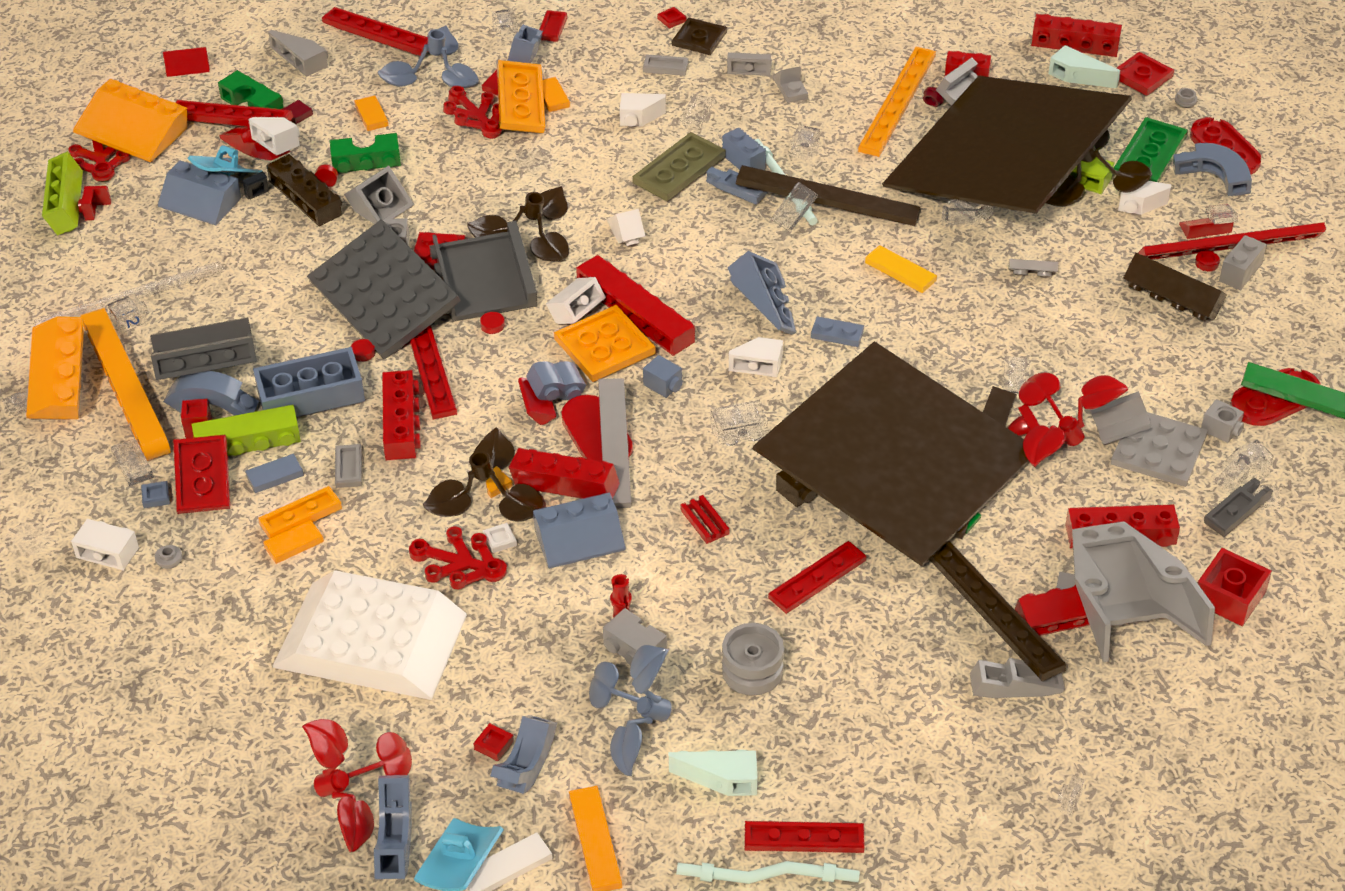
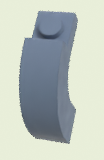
(1219, 161)
(217, 387)
(527, 756)
(395, 827)

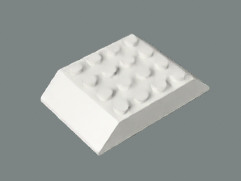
(373, 634)

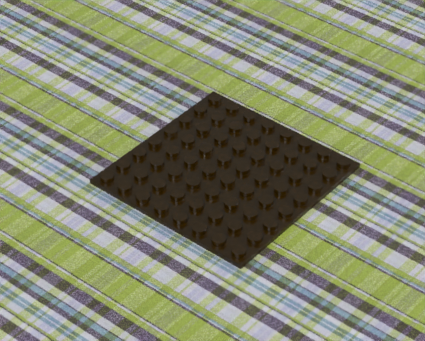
(1007, 143)
(896, 452)

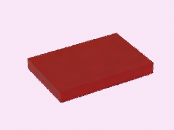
(201, 474)

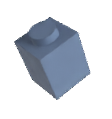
(662, 376)

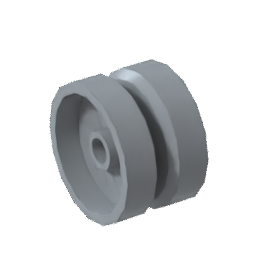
(752, 659)

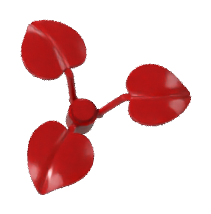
(1044, 441)
(328, 743)

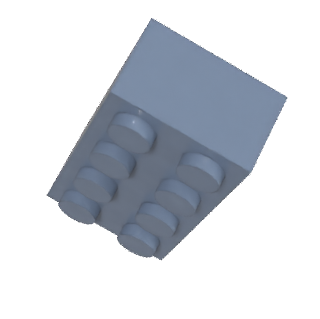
(311, 382)

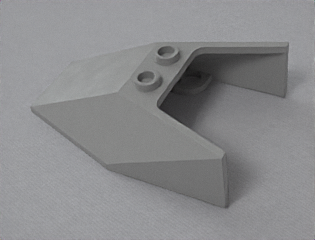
(1134, 580)

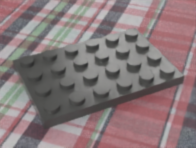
(383, 289)

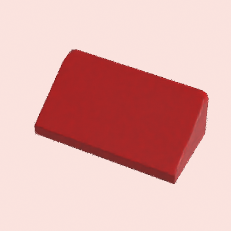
(186, 61)
(1204, 227)
(539, 410)

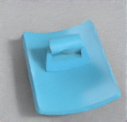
(222, 165)
(457, 856)

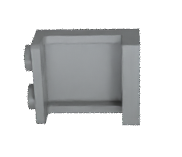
(957, 81)

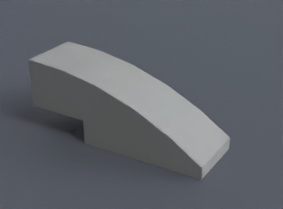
(1011, 680)

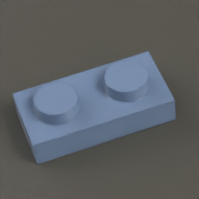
(837, 331)

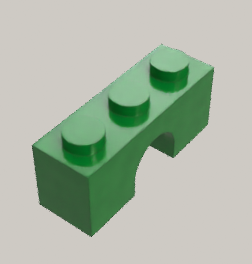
(242, 88)
(380, 154)

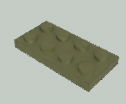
(678, 166)

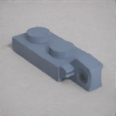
(727, 182)

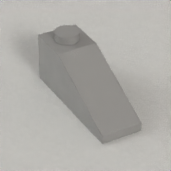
(299, 52)

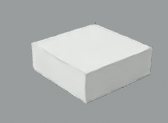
(500, 538)

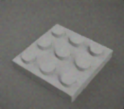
(1163, 451)

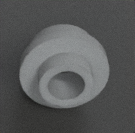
(1186, 97)
(168, 556)

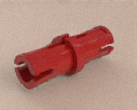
(620, 596)

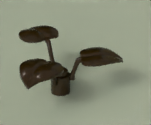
(1128, 178)
(548, 204)
(494, 450)

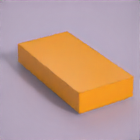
(553, 95)
(371, 113)
(293, 541)

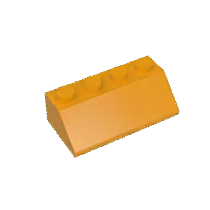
(55, 369)

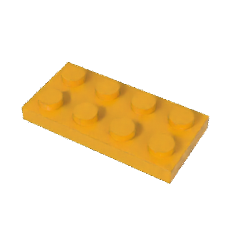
(520, 96)

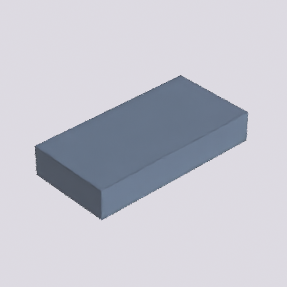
(274, 473)

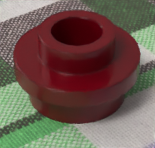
(932, 97)

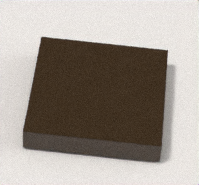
(699, 36)

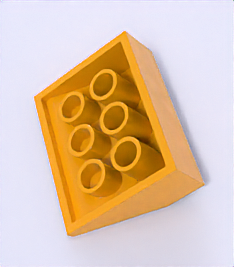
(132, 120)

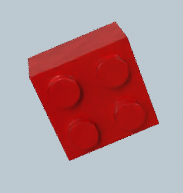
(1234, 585)

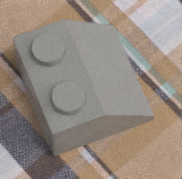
(379, 197)

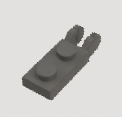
(1237, 507)

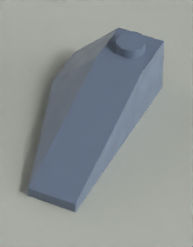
(762, 284)

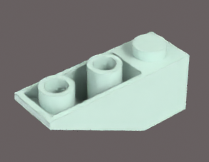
(1082, 69)
(722, 771)

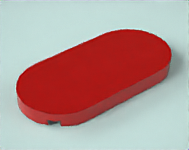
(1229, 137)
(1265, 409)
(582, 423)

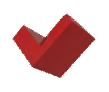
(194, 412)

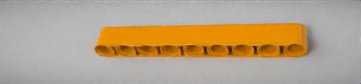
(125, 384)

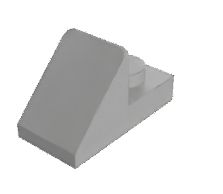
(790, 84)

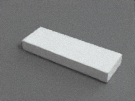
(510, 863)

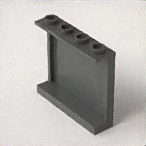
(486, 273)
(202, 348)

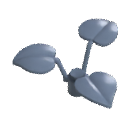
(439, 42)
(643, 669)

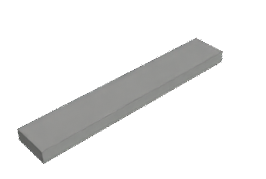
(614, 435)

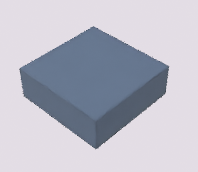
(155, 494)

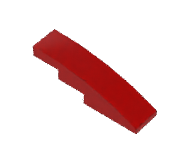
(241, 139)

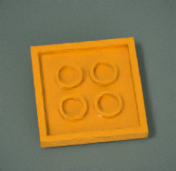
(604, 343)

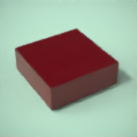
(299, 110)

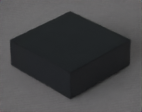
(255, 185)

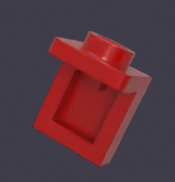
(91, 198)

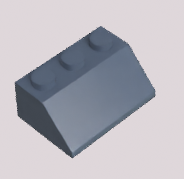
(199, 193)
(578, 530)

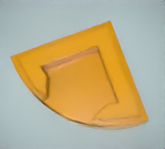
(505, 481)

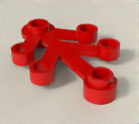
(489, 127)
(101, 170)
(459, 561)

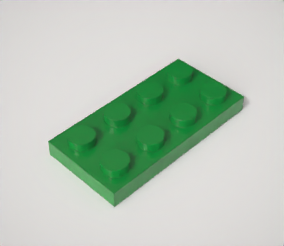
(1154, 146)

